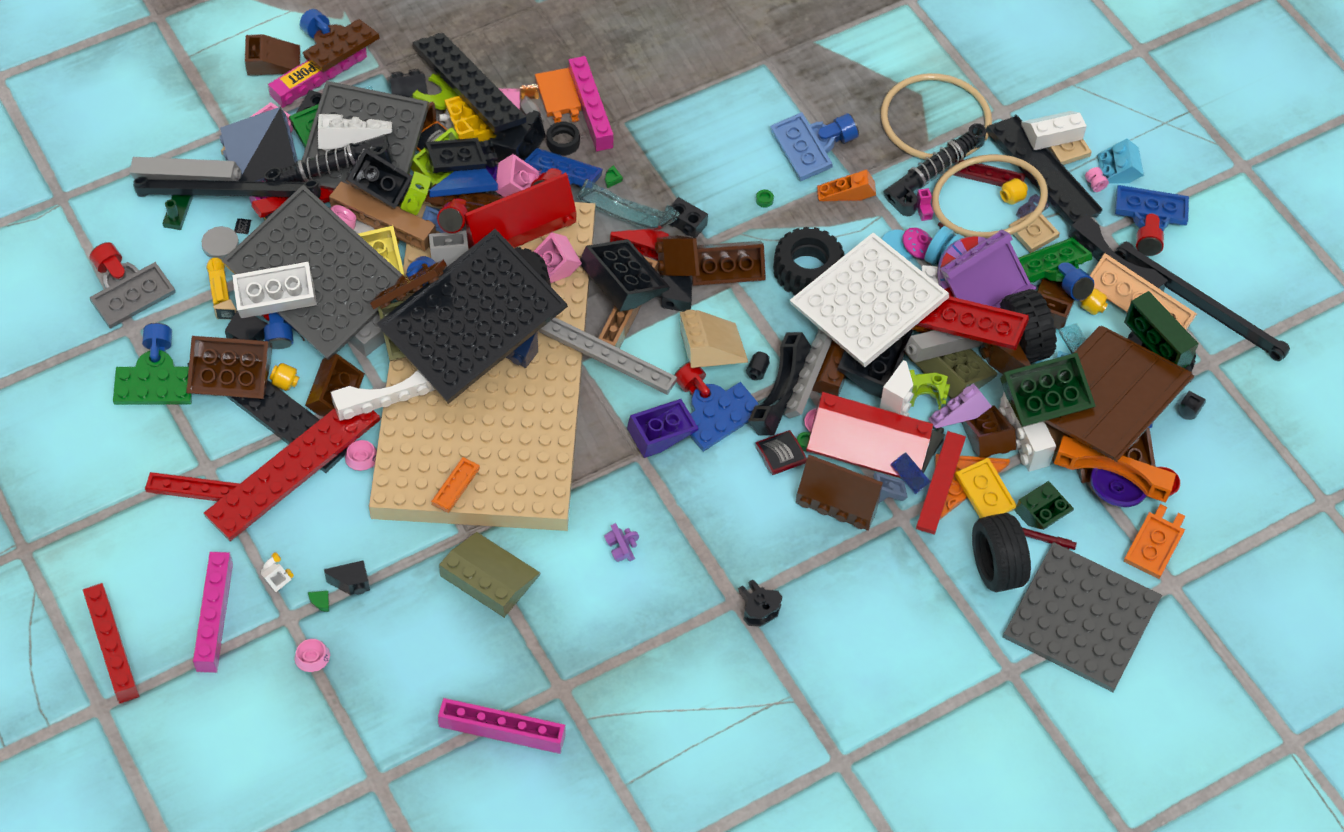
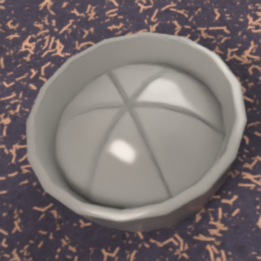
(528, 106)

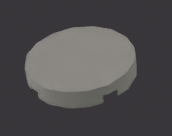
(219, 242)

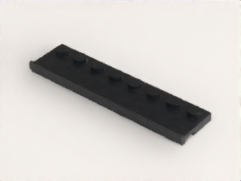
(1063, 189)

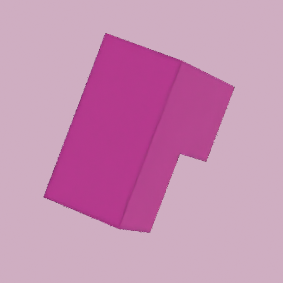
(924, 204)

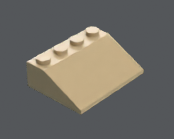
(710, 340)

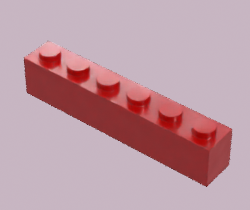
(110, 643)

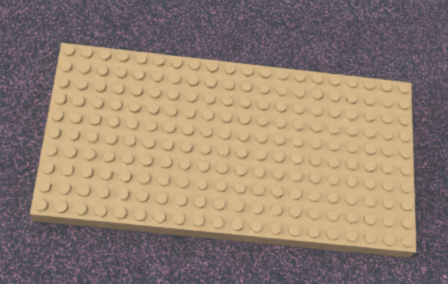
(508, 422)

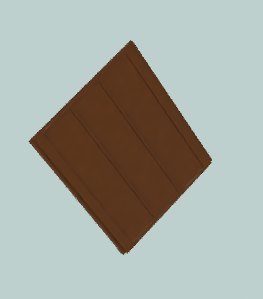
(1128, 389)

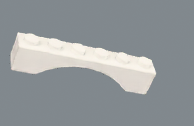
(355, 401)

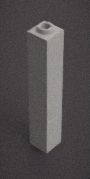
(184, 169)
(936, 344)

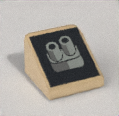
(225, 310)

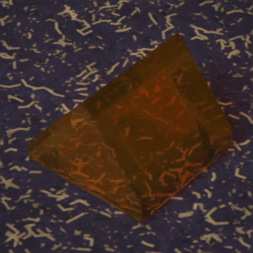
(531, 91)

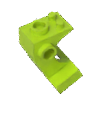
(927, 383)

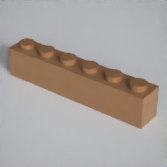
(378, 215)
(621, 321)

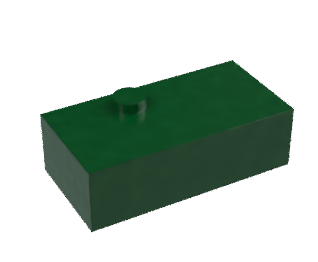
(1160, 330)

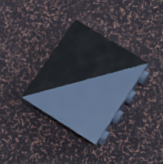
(259, 144)

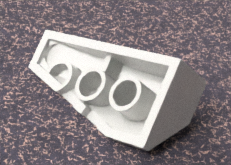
(336, 131)

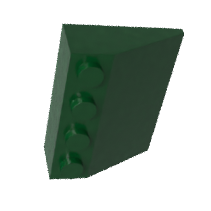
(1047, 390)

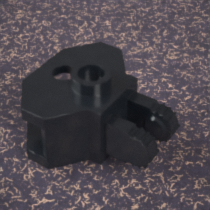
(760, 604)

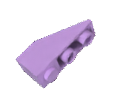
(964, 407)

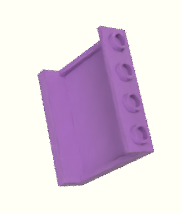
(987, 272)

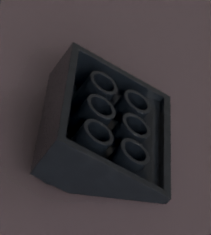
(622, 273)
(879, 371)

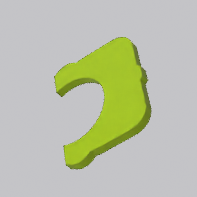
(446, 93)

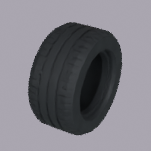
(1001, 552)

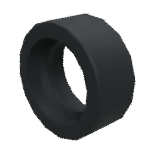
(559, 148)

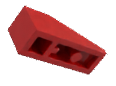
(642, 239)

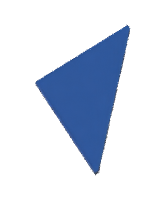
(464, 183)

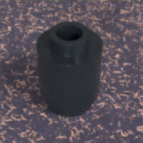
(758, 366)

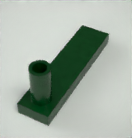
(176, 210)

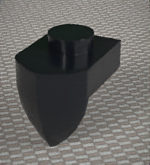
(1191, 405)

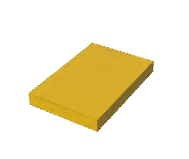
(985, 489)

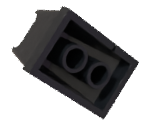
(520, 139)
(378, 178)

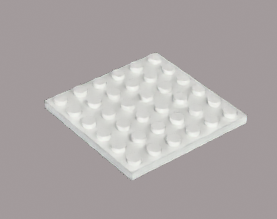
(869, 299)

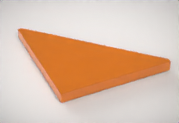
(956, 494)

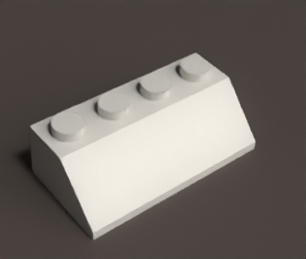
(274, 290)

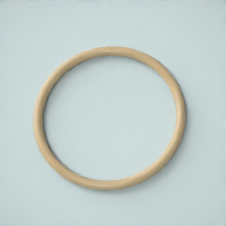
(925, 77)
(989, 158)

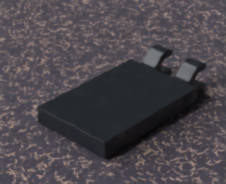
(460, 155)

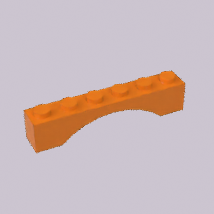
(1150, 479)

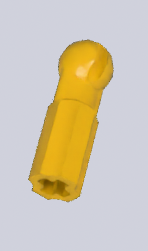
(217, 280)

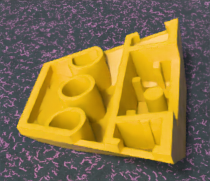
(466, 121)

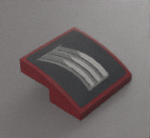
(781, 452)

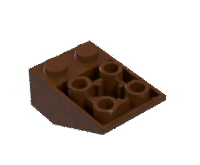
(270, 55)
(1057, 300)

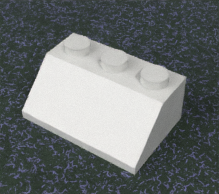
(1055, 129)
(898, 391)

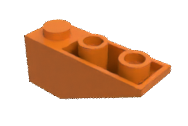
(848, 188)

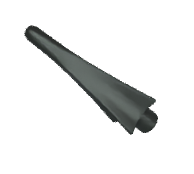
(935, 441)

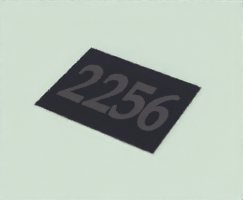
(242, 226)

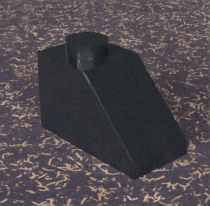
(349, 578)

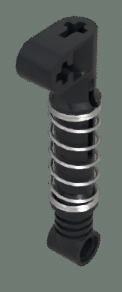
(330, 161)
(934, 165)

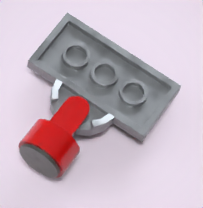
(126, 287)

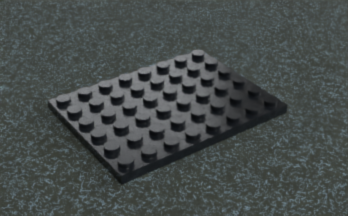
(472, 315)

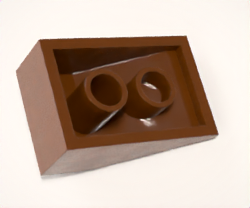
(677, 256)
(1003, 358)
(990, 433)

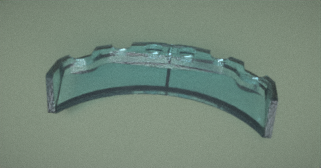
(626, 210)

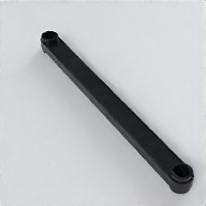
(221, 188)
(1277, 349)

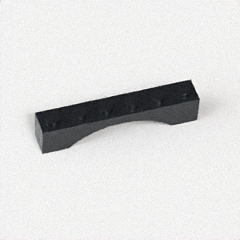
(1089, 235)
(768, 414)

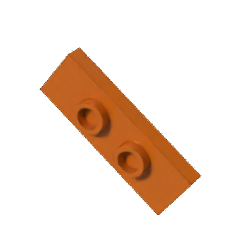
(455, 485)

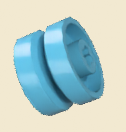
(939, 244)

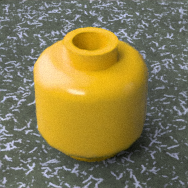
(1013, 191)
(1094, 302)
(284, 376)

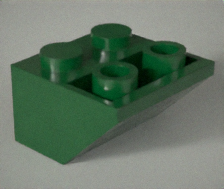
(1043, 506)

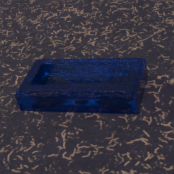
(910, 473)

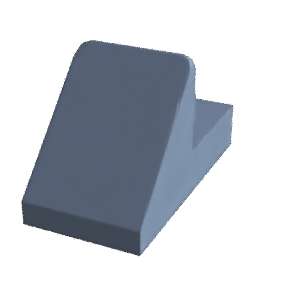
(891, 487)

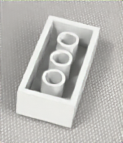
(1032, 441)

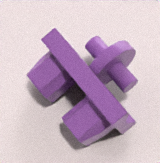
(617, 536)

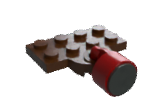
(452, 215)

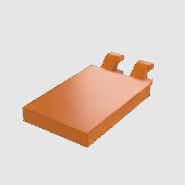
(558, 94)
(1155, 543)

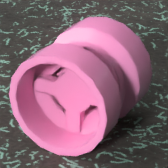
(1096, 178)

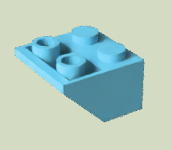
(1121, 162)

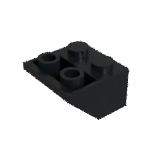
(408, 83)

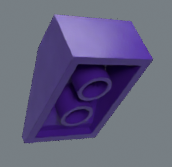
(661, 427)

